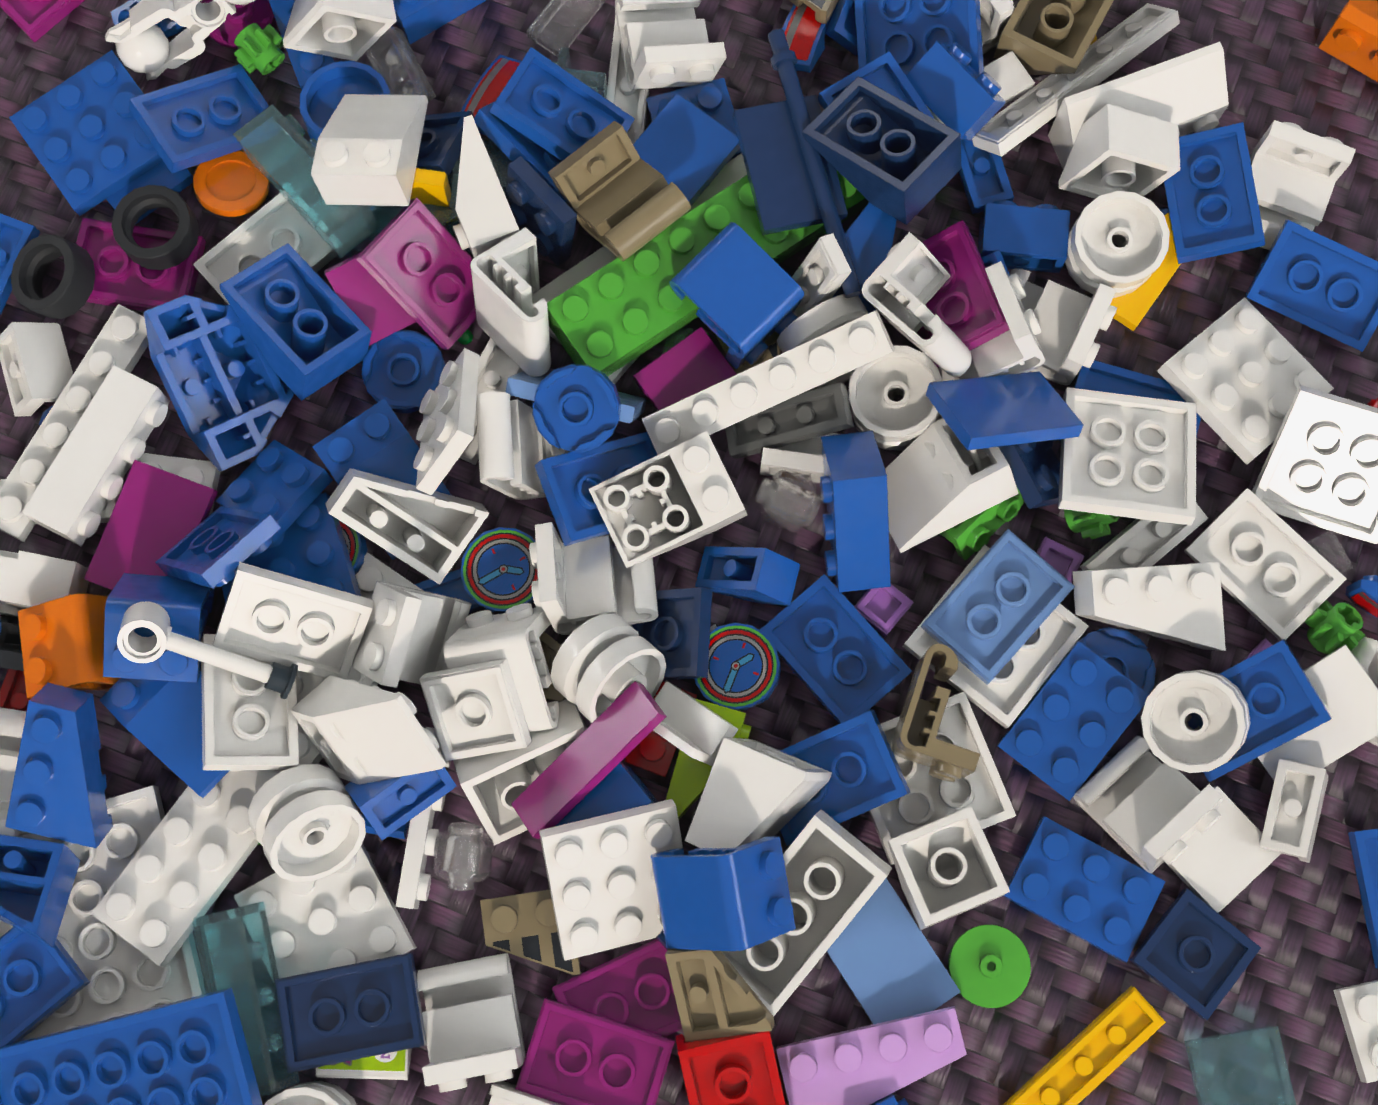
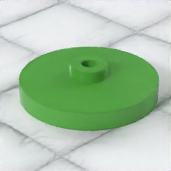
(989, 966)

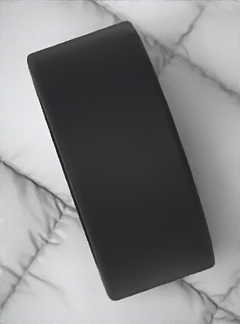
(138, 203)
(30, 269)

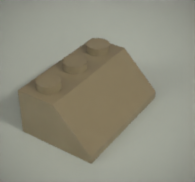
(1052, 33)

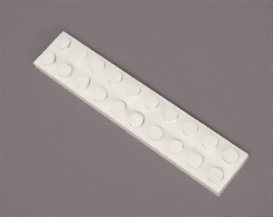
(204, 838)

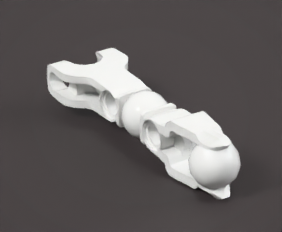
(144, 45)

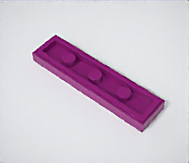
(588, 759)

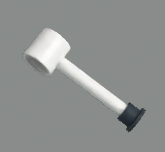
(148, 649)

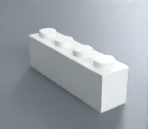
(97, 456)

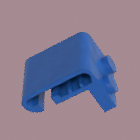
(739, 293)
(188, 611)
(723, 896)

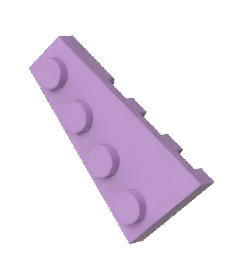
(870, 1060)

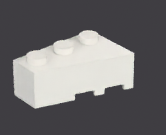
(406, 522)
(36, 579)
(1159, 600)

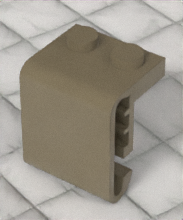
(617, 192)
(921, 720)

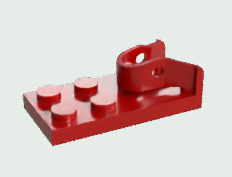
(731, 1070)

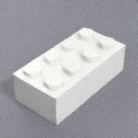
(828, 885)

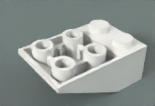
(942, 484)
(668, 500)
(366, 731)

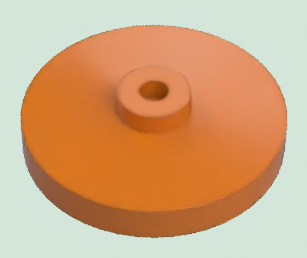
(230, 185)

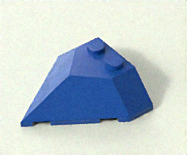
(215, 378)

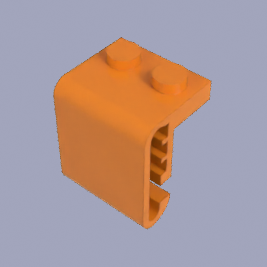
(1355, 37)
(64, 643)

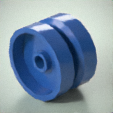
(329, 85)

